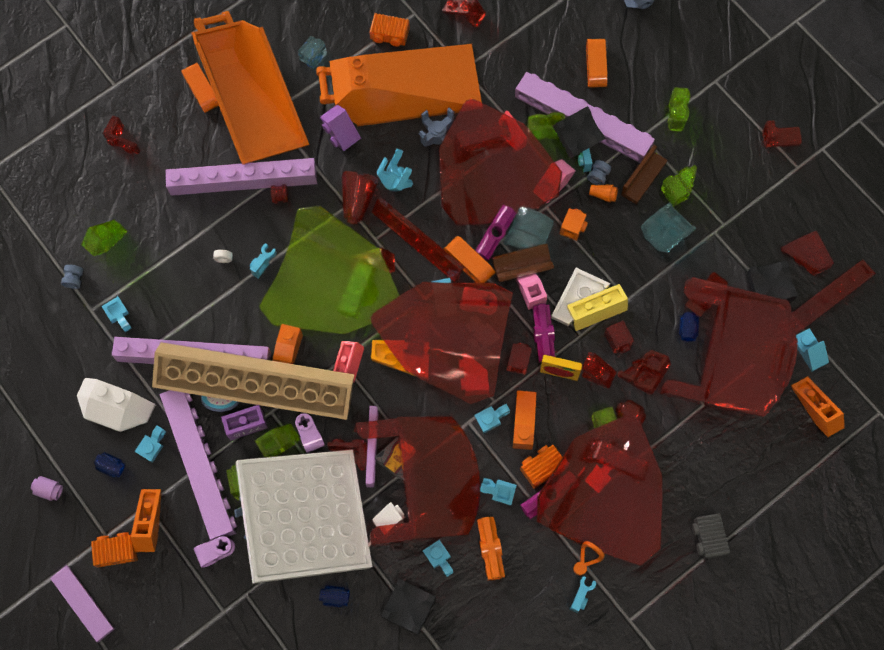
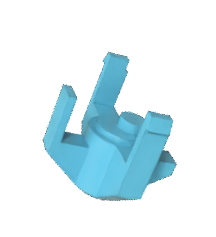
(394, 178)

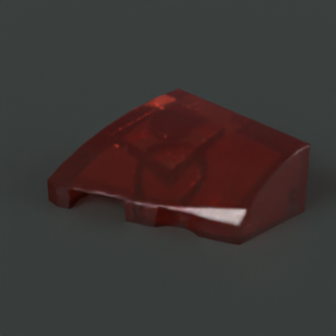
(810, 253)
(647, 371)

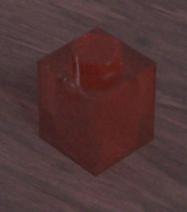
(619, 337)
(519, 358)

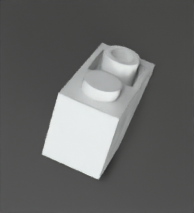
(389, 515)

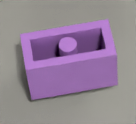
(340, 127)
(244, 422)

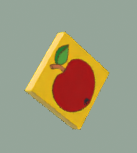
(560, 367)

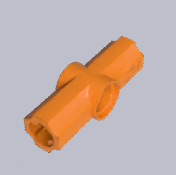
(490, 548)

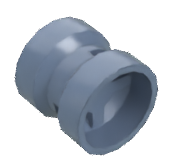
(599, 172)
(72, 276)

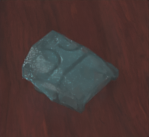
(666, 228)
(529, 229)

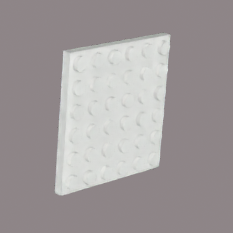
(302, 515)

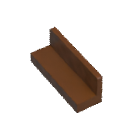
(644, 176)
(522, 262)

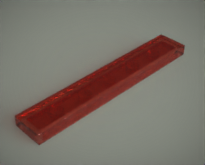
(417, 239)
(832, 295)

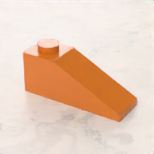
(287, 344)
(819, 407)
(524, 420)
(146, 521)

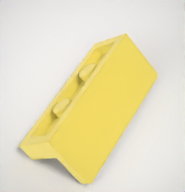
(598, 307)

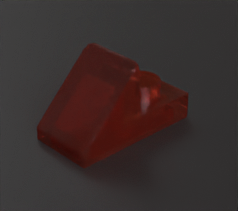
(598, 370)

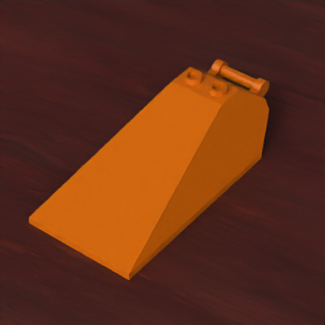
(401, 83)
(248, 88)

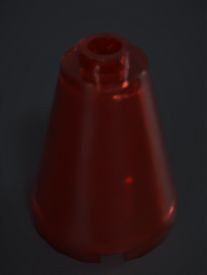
(357, 194)

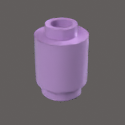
(46, 488)

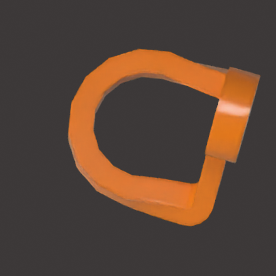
(580, 567)

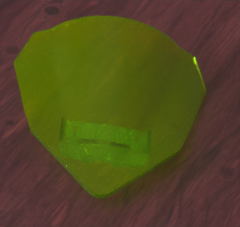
(328, 277)

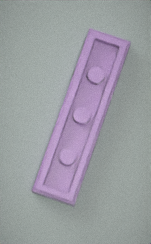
(371, 451)
(82, 603)

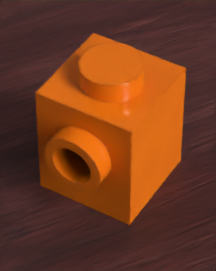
(573, 224)

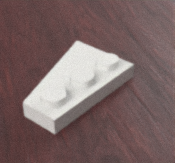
(579, 287)

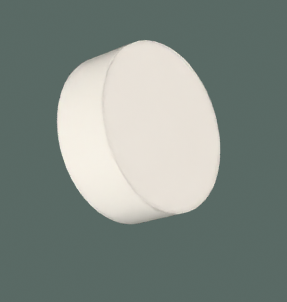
(222, 256)

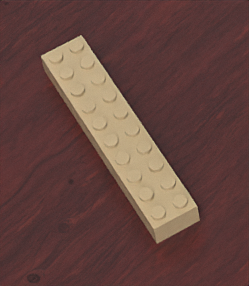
(252, 380)

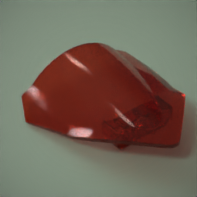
(491, 164)
(448, 335)
(607, 492)

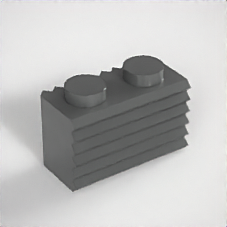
(710, 536)

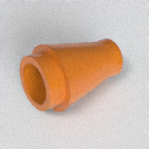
(605, 192)

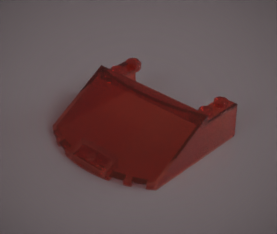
(748, 350)
(437, 475)

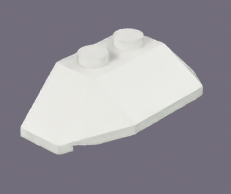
(113, 405)

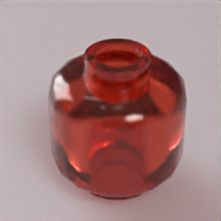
(633, 408)

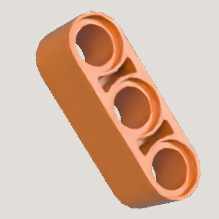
(596, 62)
(200, 87)
(473, 263)

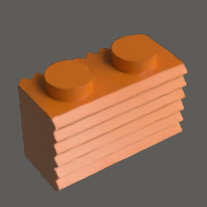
(389, 30)
(541, 467)
(113, 550)

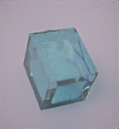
(312, 51)

